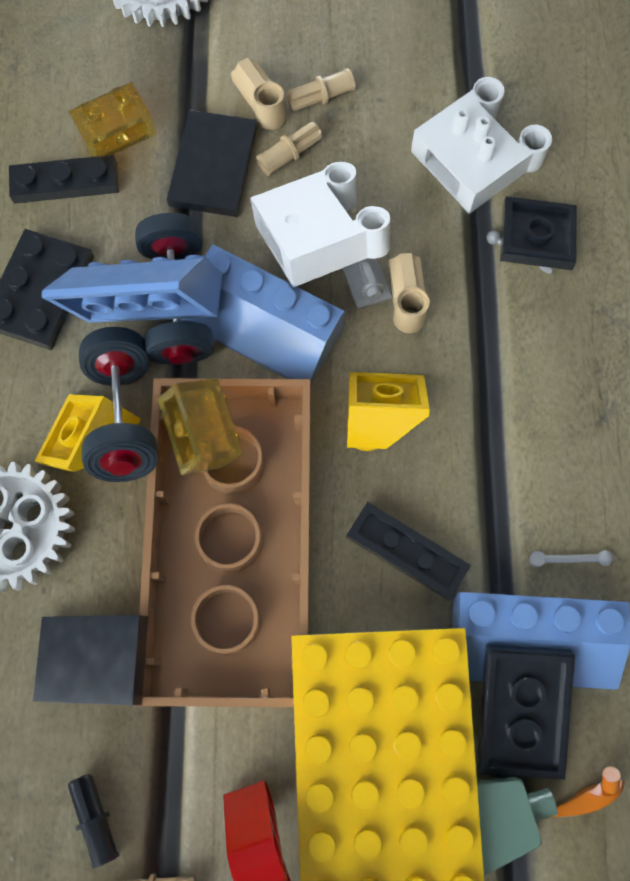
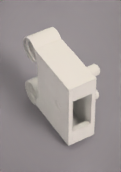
(473, 151)
(310, 226)

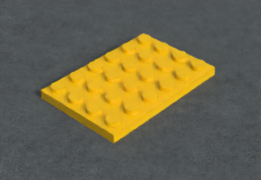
(385, 757)

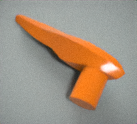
(594, 796)

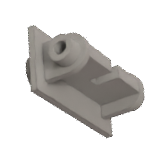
(366, 283)

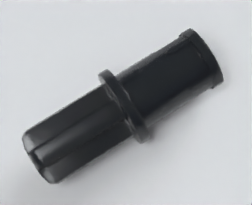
(92, 821)

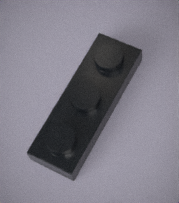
(63, 179)
(408, 551)

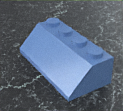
(139, 290)
(271, 319)
(590, 628)

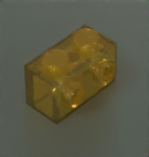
(113, 121)
(199, 426)

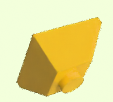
(384, 408)
(74, 422)

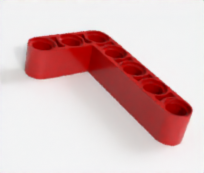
(253, 835)

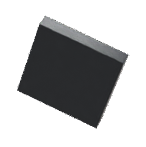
(538, 233)

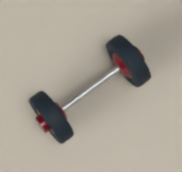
(173, 238)
(118, 449)

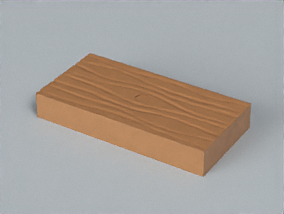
(229, 555)

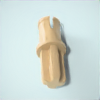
(321, 89)
(288, 148)

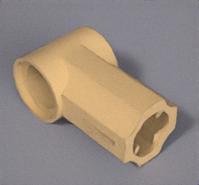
(261, 93)
(408, 291)

